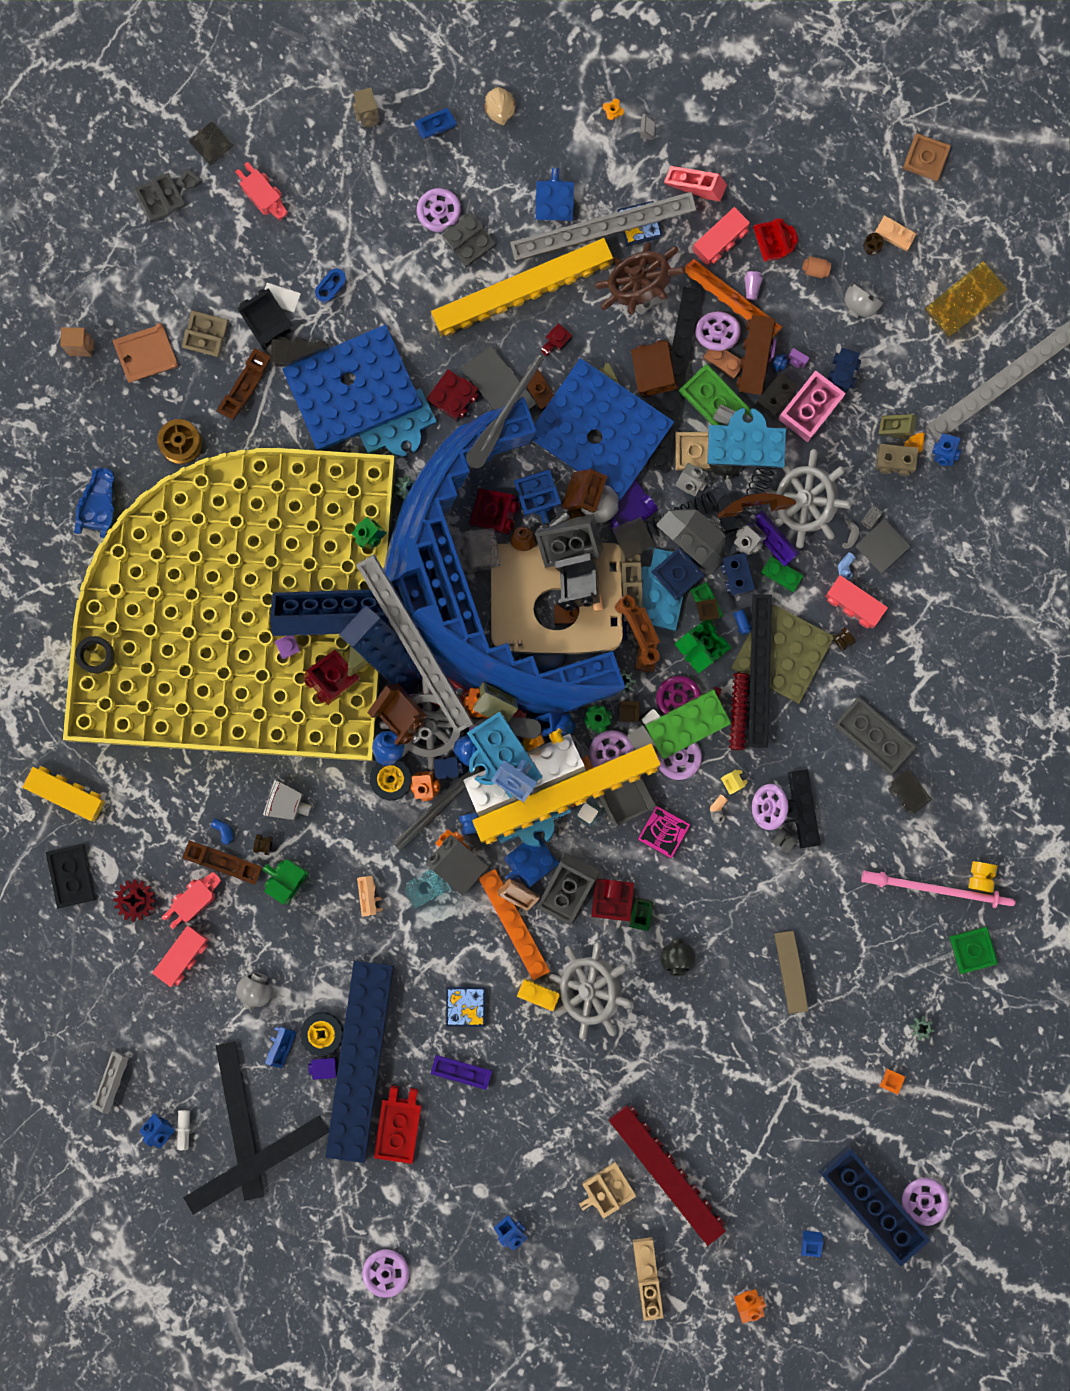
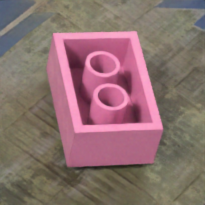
(811, 406)

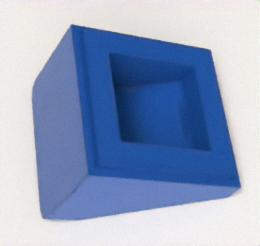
(812, 1243)

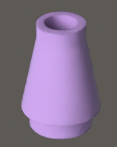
(752, 284)

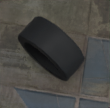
(94, 640)

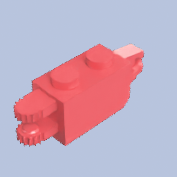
(261, 192)
(194, 900)

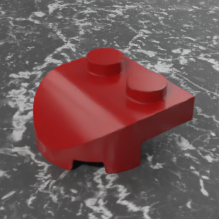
(775, 239)

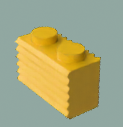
(538, 995)

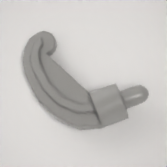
(853, 534)

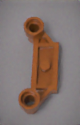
(641, 628)

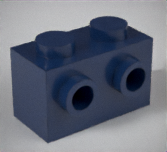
(845, 364)
(740, 574)

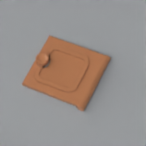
(149, 353)

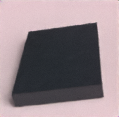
(70, 876)

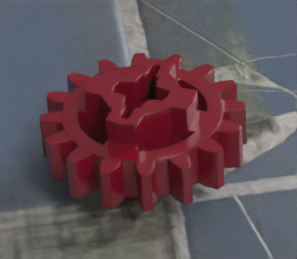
(134, 893)

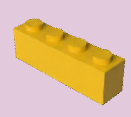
(64, 794)

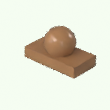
(517, 893)

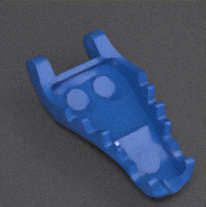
(96, 507)

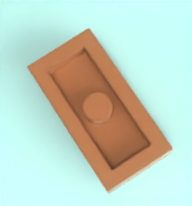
(724, 362)

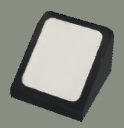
(649, 716)

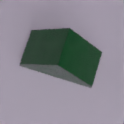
(641, 914)

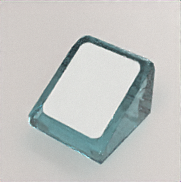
(587, 813)

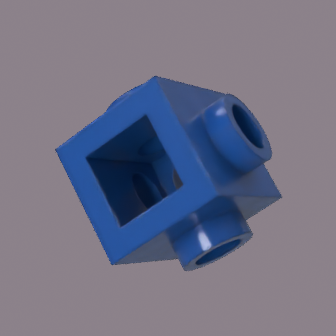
(947, 450)
(156, 1131)
(510, 1233)

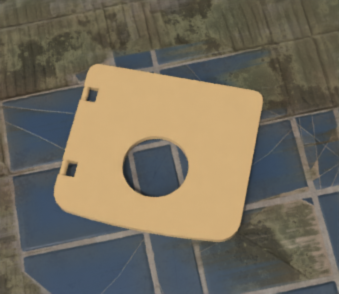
(524, 579)

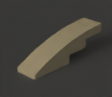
(631, 579)
(791, 972)

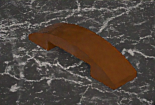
(245, 385)
(776, 502)
(222, 862)

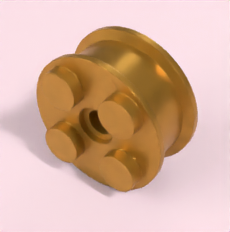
(180, 452)

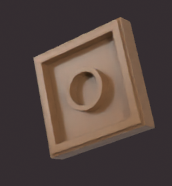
(926, 157)

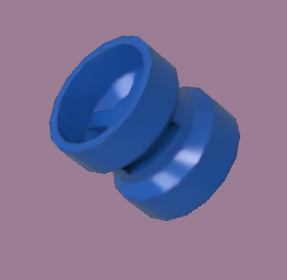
(468, 826)

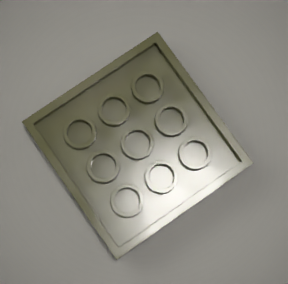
(794, 654)

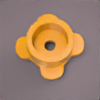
(613, 114)

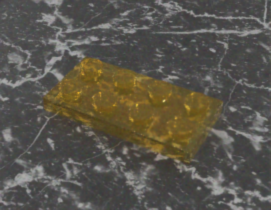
(965, 299)

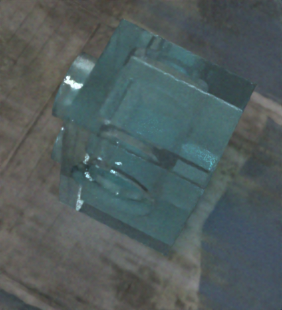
(419, 898)

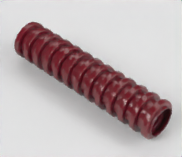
(739, 711)

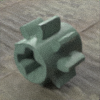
(403, 486)
(627, 678)
(927, 1029)

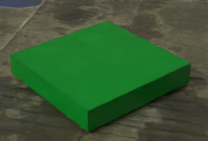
(973, 950)

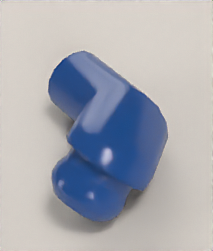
(225, 831)

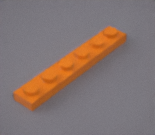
(725, 293)
(514, 926)

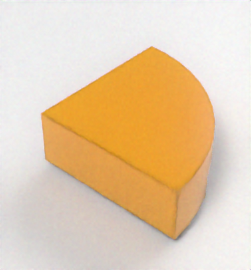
(916, 441)

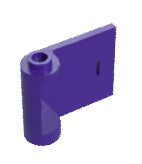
(633, 506)

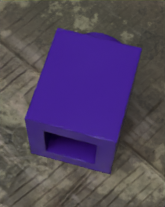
(323, 1068)

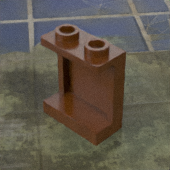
(654, 368)
(584, 490)
(398, 712)

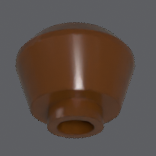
(523, 539)

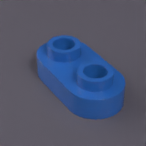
(328, 285)

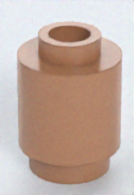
(816, 267)

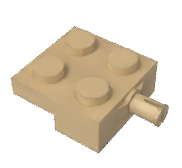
(607, 1190)

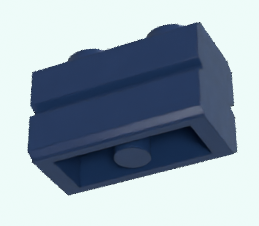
(448, 768)

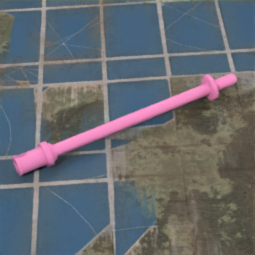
(882, 879)

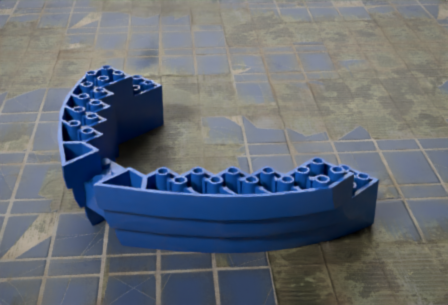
(437, 596)

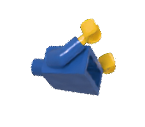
(555, 726)

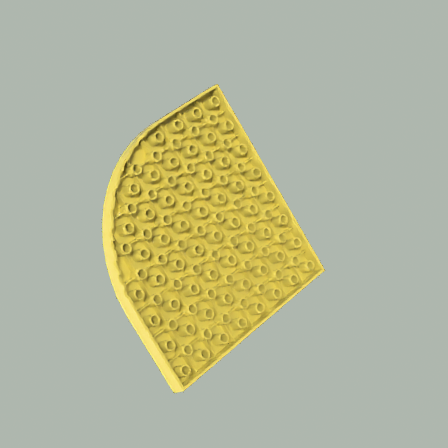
(189, 602)

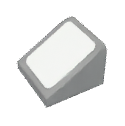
(647, 128)

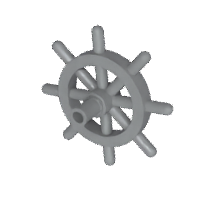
(809, 498)
(429, 728)
(590, 990)

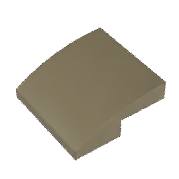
(205, 333)

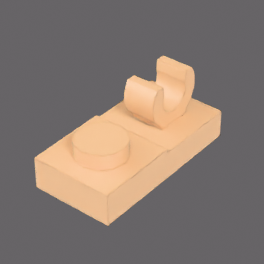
(895, 233)
(366, 893)

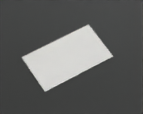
(286, 298)

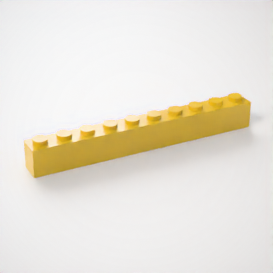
(521, 287)
(566, 793)

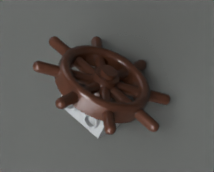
(643, 285)

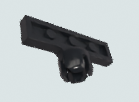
(802, 809)

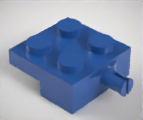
(554, 199)
(537, 494)
(530, 862)

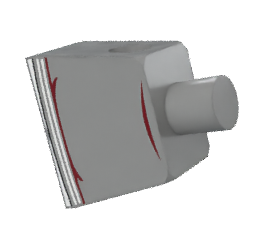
(285, 803)

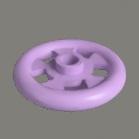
(450, 199)
(720, 317)
(597, 745)
(691, 768)
(770, 807)
(935, 1188)
(399, 1282)

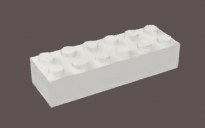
(554, 762)

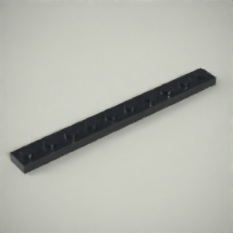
(680, 356)

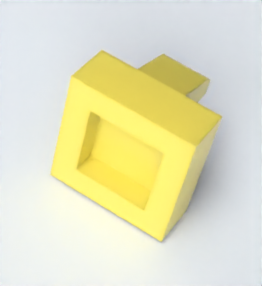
(733, 781)

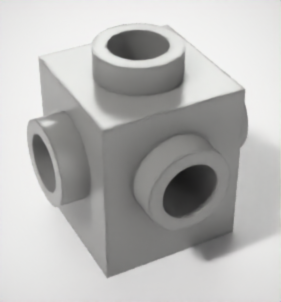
(692, 479)
(750, 539)

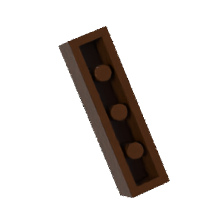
(757, 355)

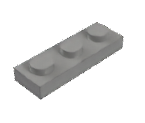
(110, 1082)

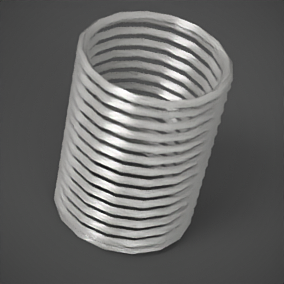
(869, 517)

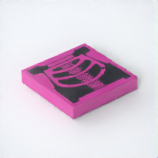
(663, 832)

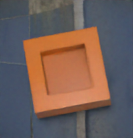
(892, 1081)

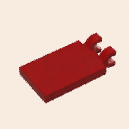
(398, 1127)

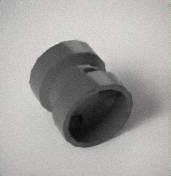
(789, 841)

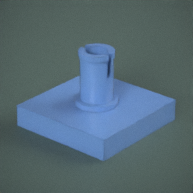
(515, 780)

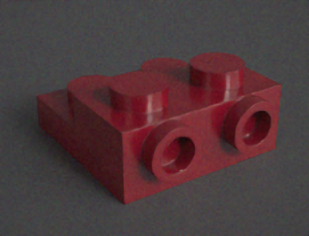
(453, 395)
(494, 511)
(330, 677)

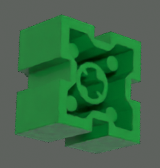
(702, 646)
(284, 880)

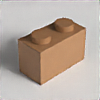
(77, 341)

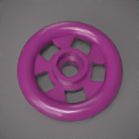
(668, 685)

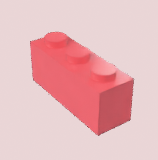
(721, 237)
(855, 602)
(181, 956)

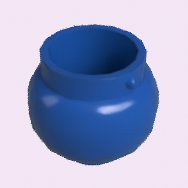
(385, 749)
(464, 749)

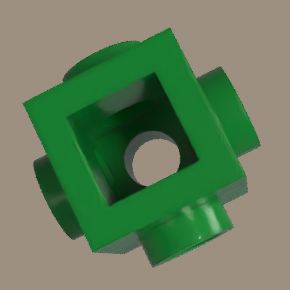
(368, 533)
(601, 726)

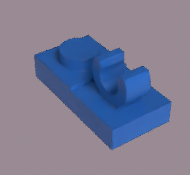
(435, 123)
(281, 1047)

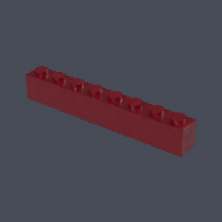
(665, 1173)

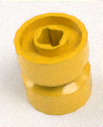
(982, 877)

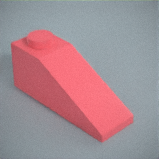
(700, 183)

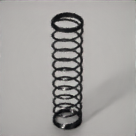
(710, 498)
(745, 512)

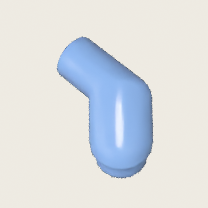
(844, 566)

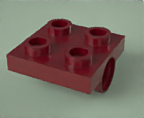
(612, 899)

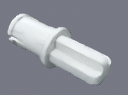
(183, 1129)

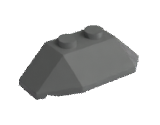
(695, 536)

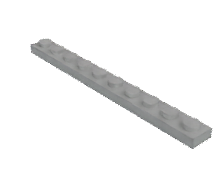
(603, 226)
(1000, 382)
(414, 643)

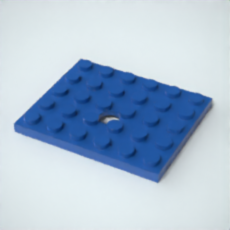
(596, 402)
(340, 411)

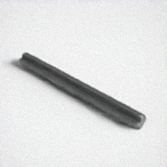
(433, 810)

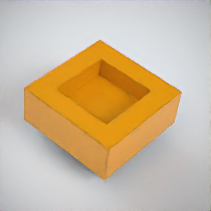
(533, 743)

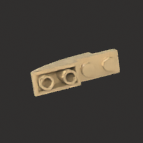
(648, 1279)

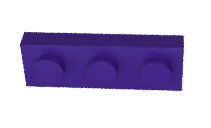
(776, 541)
(461, 1072)

